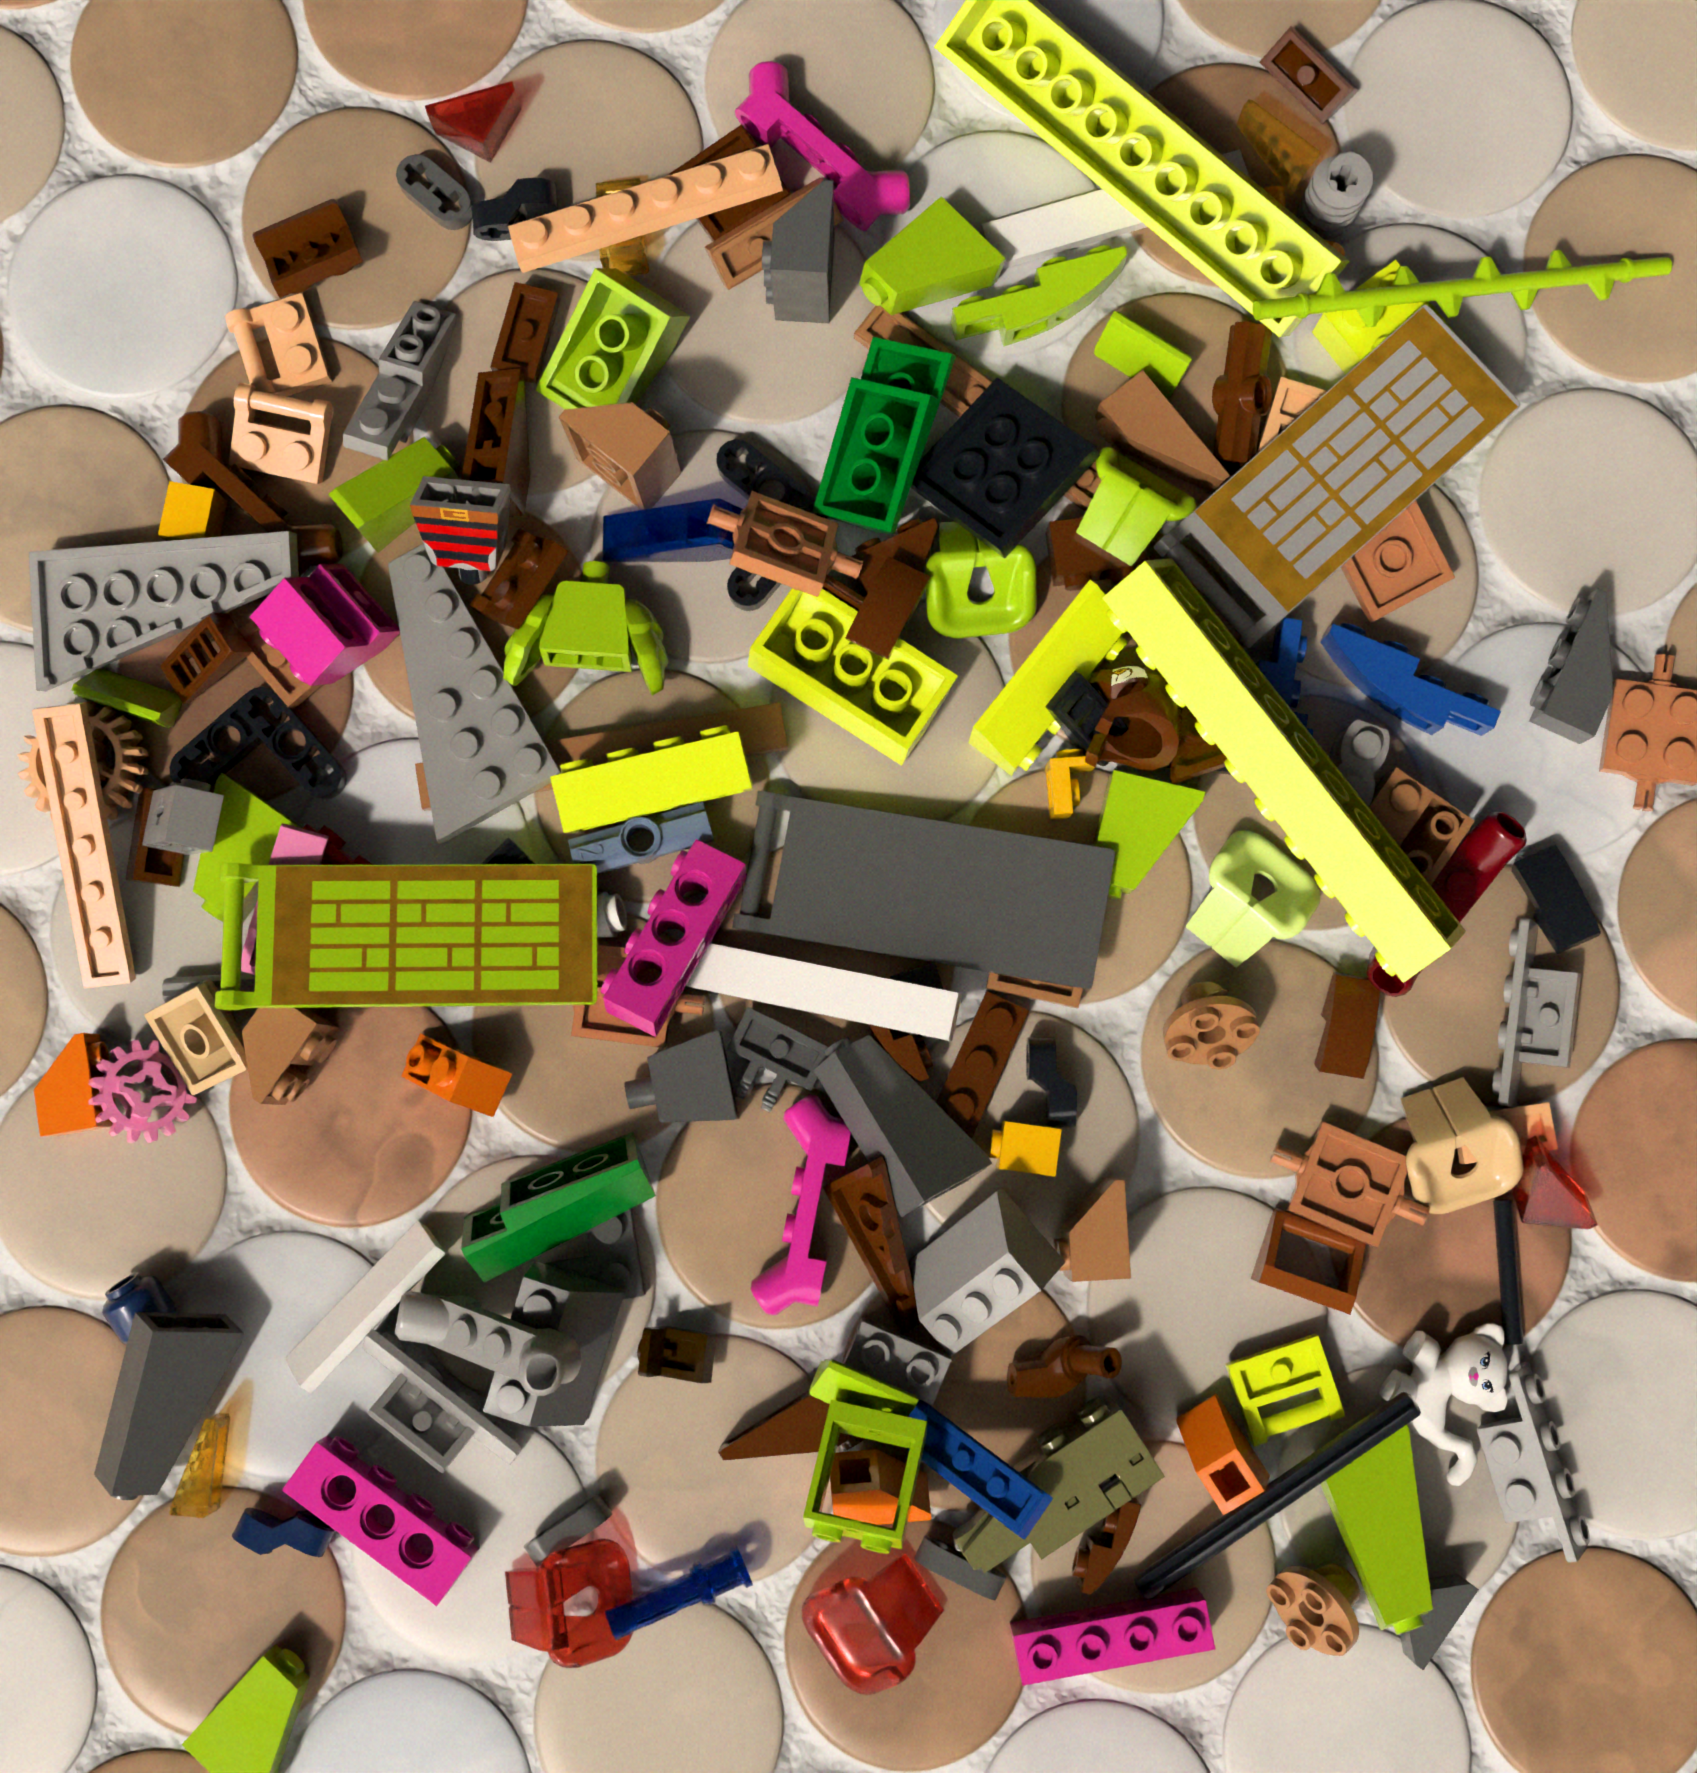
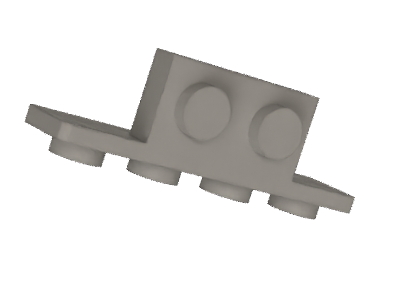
(1539, 1015)
(428, 1413)
(1528, 1468)

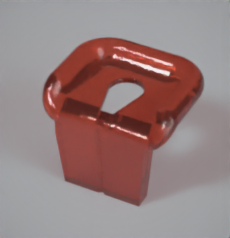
(539, 1594)
(896, 1605)

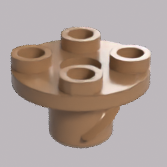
(1210, 1027)
(1317, 1607)

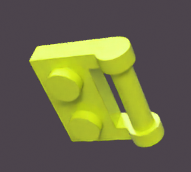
(1281, 1374)

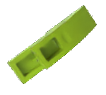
(1057, 294)

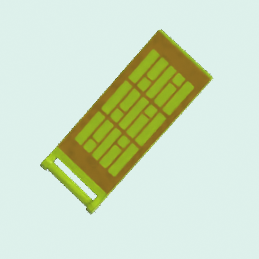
(413, 935)

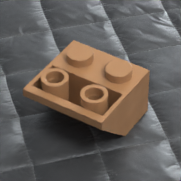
(1419, 821)
(282, 1050)

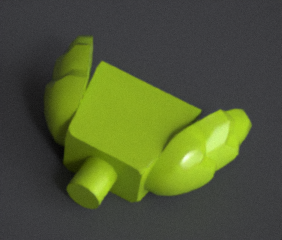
(588, 628)

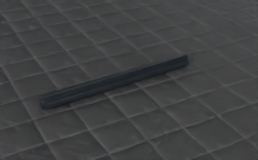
(1277, 1495)

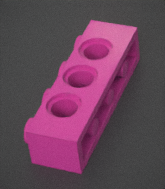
(651, 1003)
(392, 1547)
(1111, 1636)

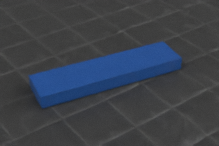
(980, 1473)

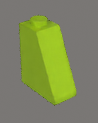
(930, 262)
(382, 495)
(1140, 823)
(243, 835)
(254, 1719)

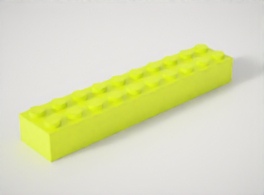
(1139, 153)
(1283, 768)

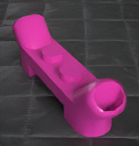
(858, 192)
(801, 1275)

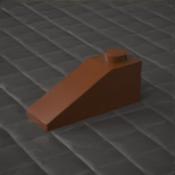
(499, 435)
(787, 1431)

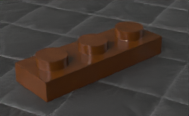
(981, 1061)

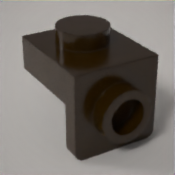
(676, 1354)

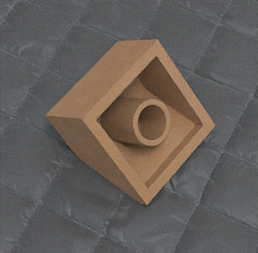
(1096, 1236)

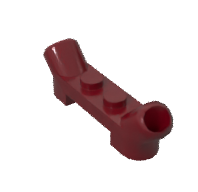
(1463, 881)

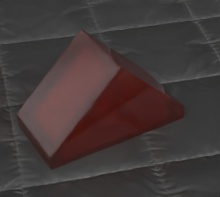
(477, 119)
(1549, 1193)

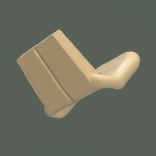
(1450, 1119)

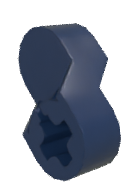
(265, 1532)

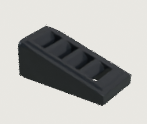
(1083, 718)

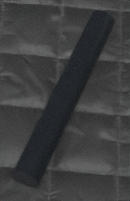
(1508, 1272)

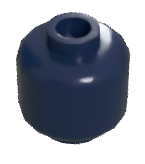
(132, 1296)

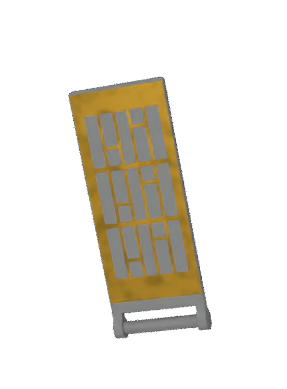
(1342, 472)

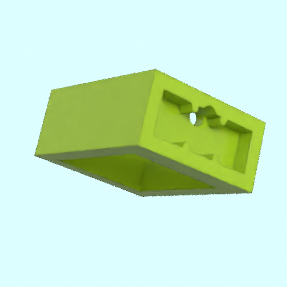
(875, 1426)

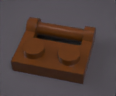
(519, 579)

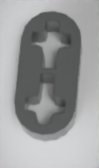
(441, 185)
(568, 1529)
(952, 1565)

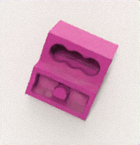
(324, 624)

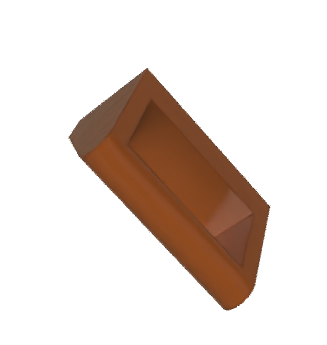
(1265, 1272)

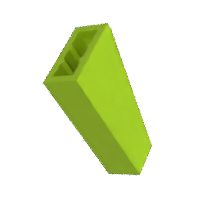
(1383, 1532)

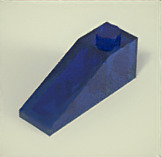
(668, 534)

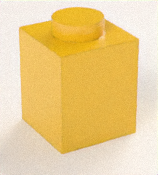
(191, 512)
(1026, 1148)

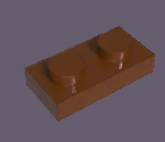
(526, 330)

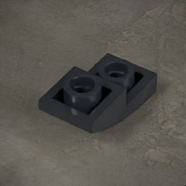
(1557, 899)

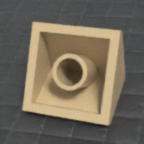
(199, 1038)

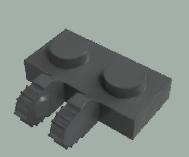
(778, 1050)

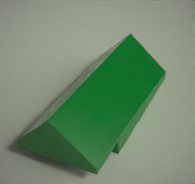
(882, 435)
(556, 1205)

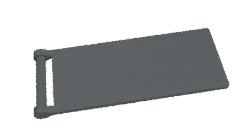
(931, 890)

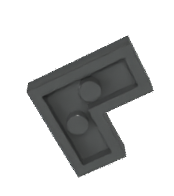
(611, 1256)

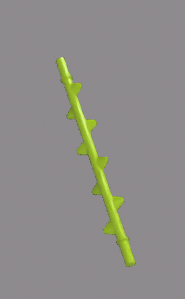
(1450, 293)

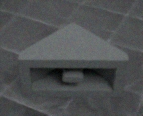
(1449, 1600)

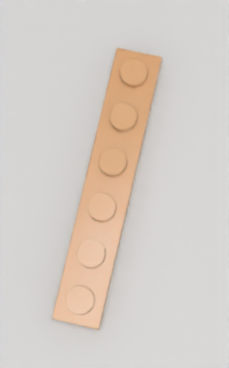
(645, 208)
(84, 844)

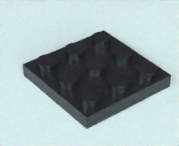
(1002, 467)

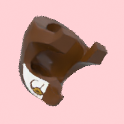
(1152, 714)

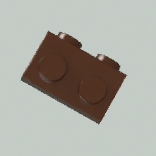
(307, 248)

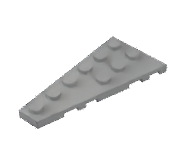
(126, 597)
(469, 722)

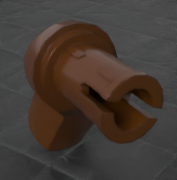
(1062, 1368)

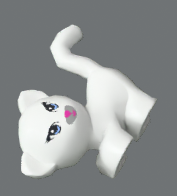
(1469, 1370)

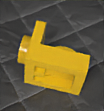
(1061, 790)

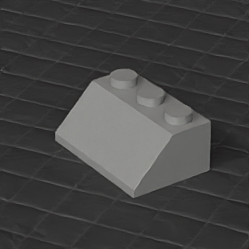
(980, 1271)

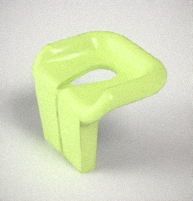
(1237, 921)

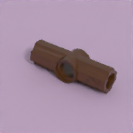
(1242, 394)

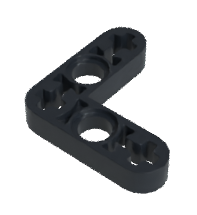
(794, 495)
(254, 732)

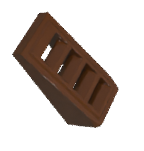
(233, 650)

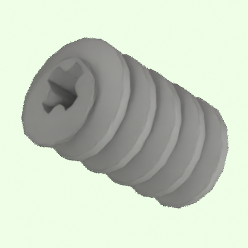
(1335, 194)

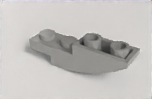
(403, 383)

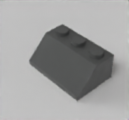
(801, 258)
(571, 1306)

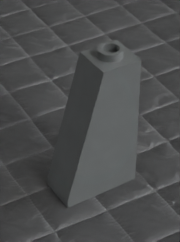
(900, 1122)
(160, 1395)

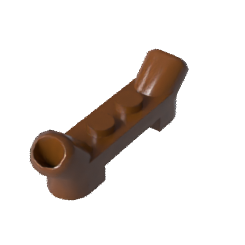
(199, 463)

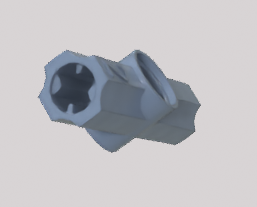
(671, 830)

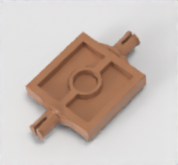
(784, 543)
(1651, 733)
(596, 1023)
(1349, 1184)

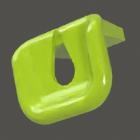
(1125, 516)
(951, 569)

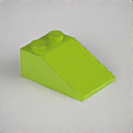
(612, 343)

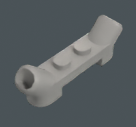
(461, 1327)

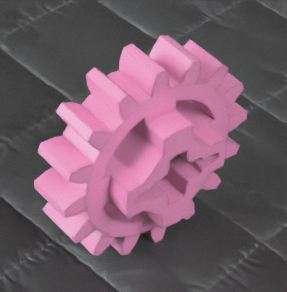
(136, 1111)

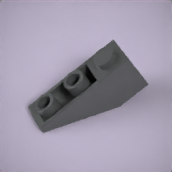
(1581, 675)

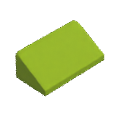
(1135, 349)
(129, 697)
(851, 1386)

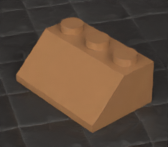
(625, 449)

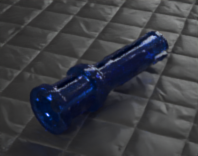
(701, 1584)

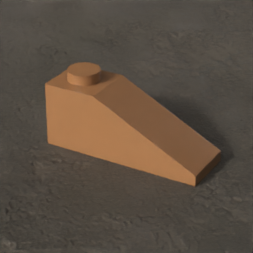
(1153, 431)

